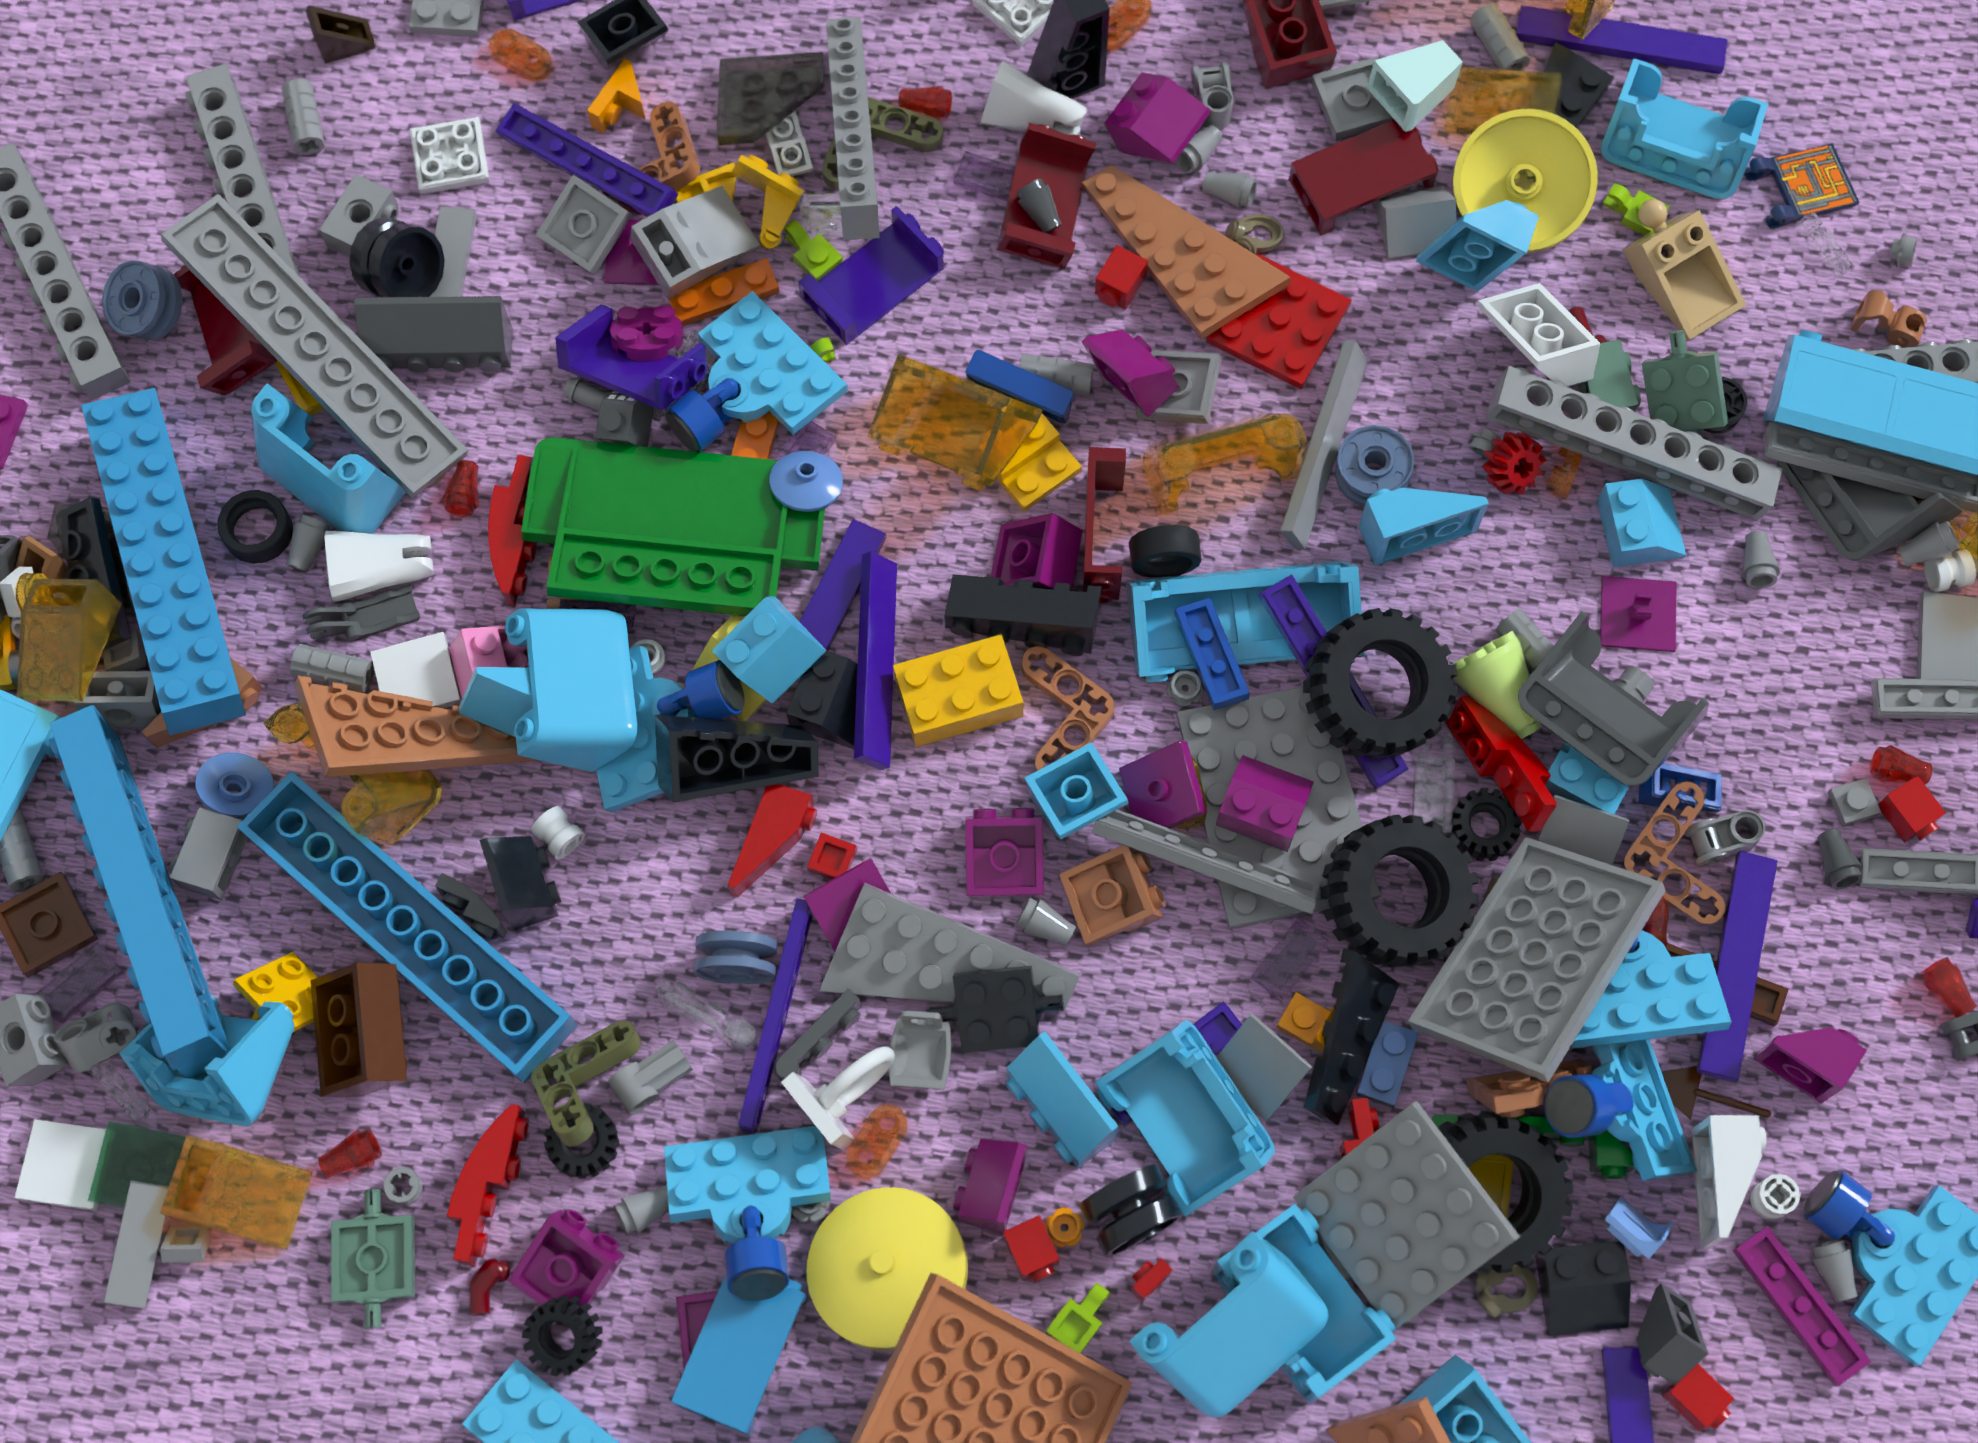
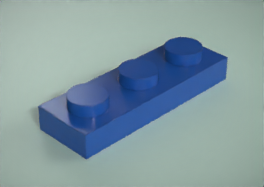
(1212, 654)

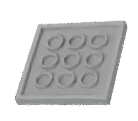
(1406, 1215)

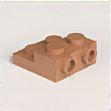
(1112, 894)

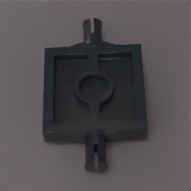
(997, 1008)

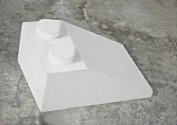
(1725, 1160)

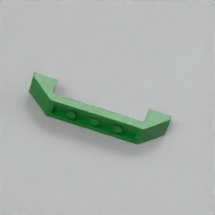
(1605, 1150)

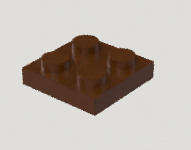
(45, 925)

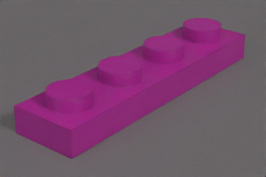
(1802, 1306)

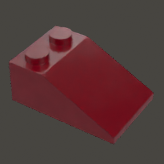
(1289, 39)

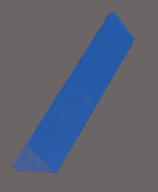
(1020, 385)

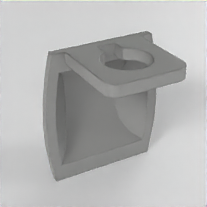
(920, 1051)

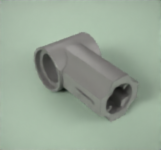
(643, 1081)

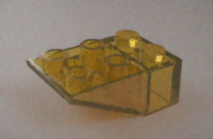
(63, 637)
(236, 1192)

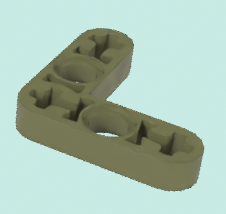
(879, 115)
(569, 1074)

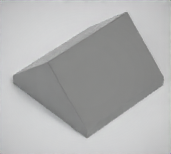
(1414, 219)

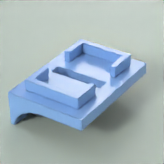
(1635, 1230)

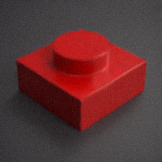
(831, 856)
(1149, 1278)

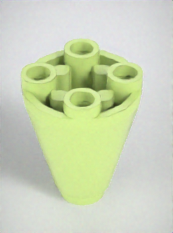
(1494, 680)

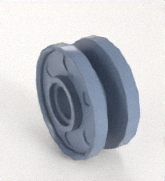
(142, 300)
(1377, 446)
(735, 957)

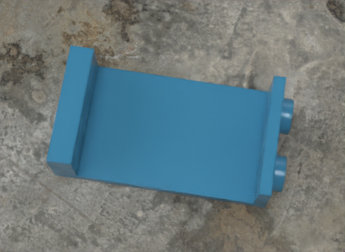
(737, 1356)

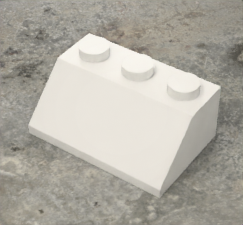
(1545, 333)

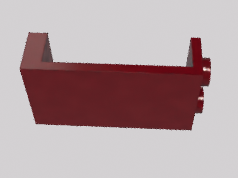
(1062, 164)
(1360, 172)
(231, 346)
(1106, 473)

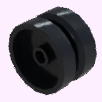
(396, 259)
(1129, 1206)

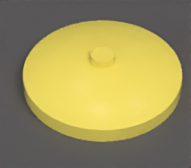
(1532, 162)
(875, 1262)

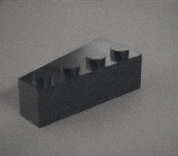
(1073, 48)
(1024, 612)
(729, 756)

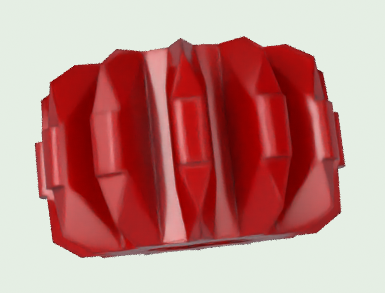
(1514, 463)

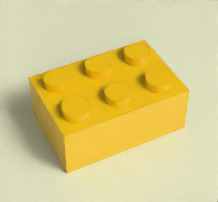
(958, 690)

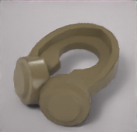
(1239, 228)
(1501, 1303)

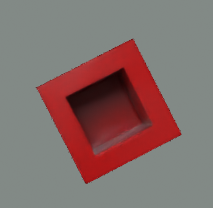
(1120, 278)
(1912, 810)
(1032, 1250)
(1700, 1399)

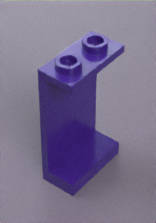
(874, 278)
(588, 353)

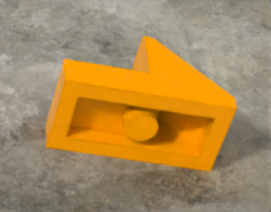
(618, 93)
(1305, 1021)

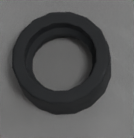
(267, 549)
(1165, 551)

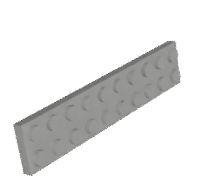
(314, 345)

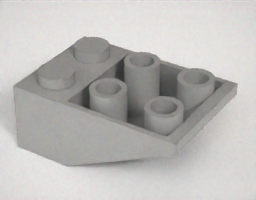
(692, 240)

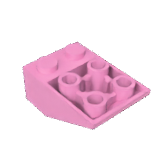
(483, 649)

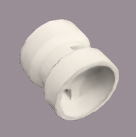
(1950, 570)
(557, 832)
(1767, 1200)

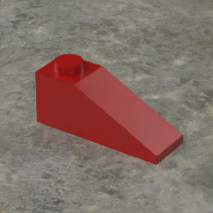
(773, 832)

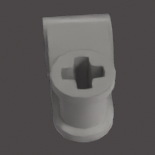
(1214, 90)
(1718, 838)
(95, 1037)

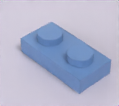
(1387, 1064)

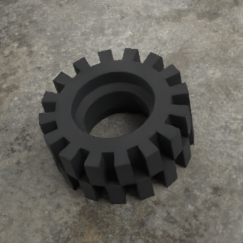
(1497, 806)
(594, 1161)
(544, 1346)

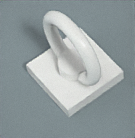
(829, 1102)

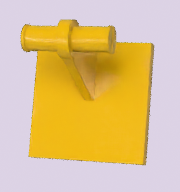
(779, 199)
(281, 981)

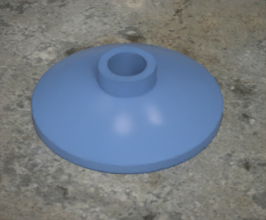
(804, 491)
(235, 773)

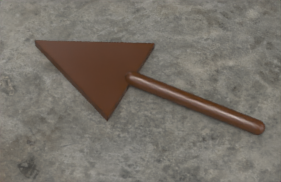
(1683, 1090)

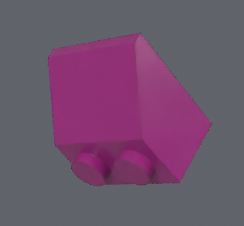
(1155, 119)
(1132, 368)
(1038, 551)
(1264, 803)
(1814, 1060)
(992, 1184)

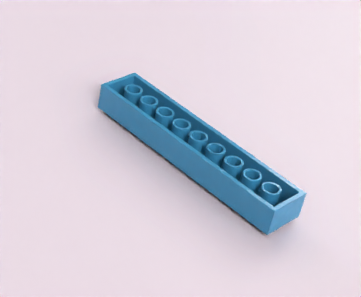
(162, 562)
(138, 893)
(408, 927)

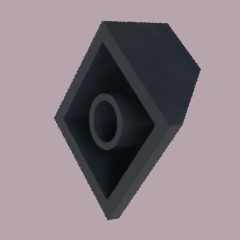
(621, 30)
(827, 700)
(520, 880)
(1585, 1288)

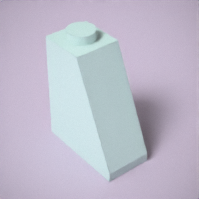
(1414, 81)

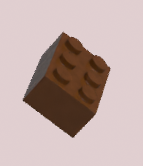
(358, 1030)

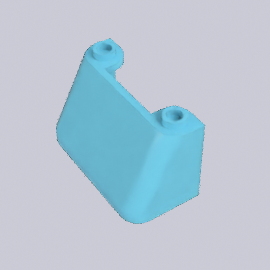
(1680, 139)
(349, 496)
(578, 686)
(234, 1086)
(1189, 1116)
(1352, 1330)
(1242, 1335)

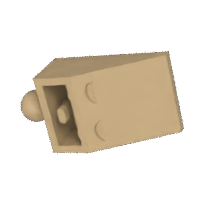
(1693, 278)

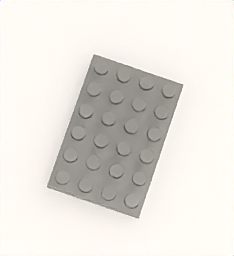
(1283, 735)
(1537, 958)

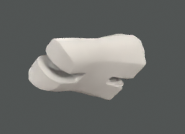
(1021, 100)
(374, 561)

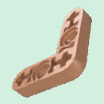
(667, 167)
(1080, 715)
(1660, 850)

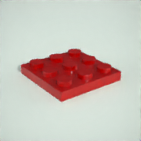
(1286, 330)

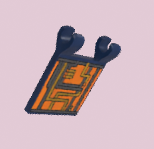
(1808, 182)

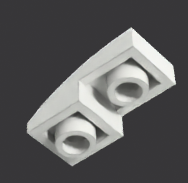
(789, 147)

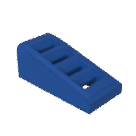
(1658, 787)

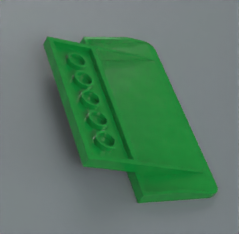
(663, 526)

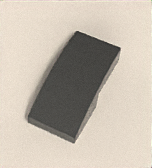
(477, 912)

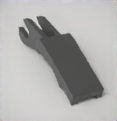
(364, 616)

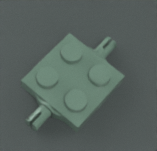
(1685, 388)
(372, 1259)

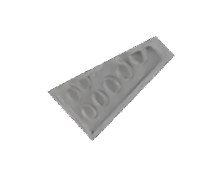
(914, 952)

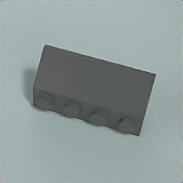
(436, 332)

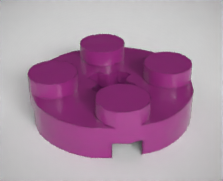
(659, 323)

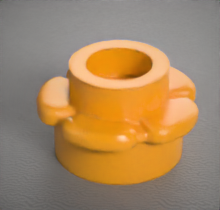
(1072, 1235)

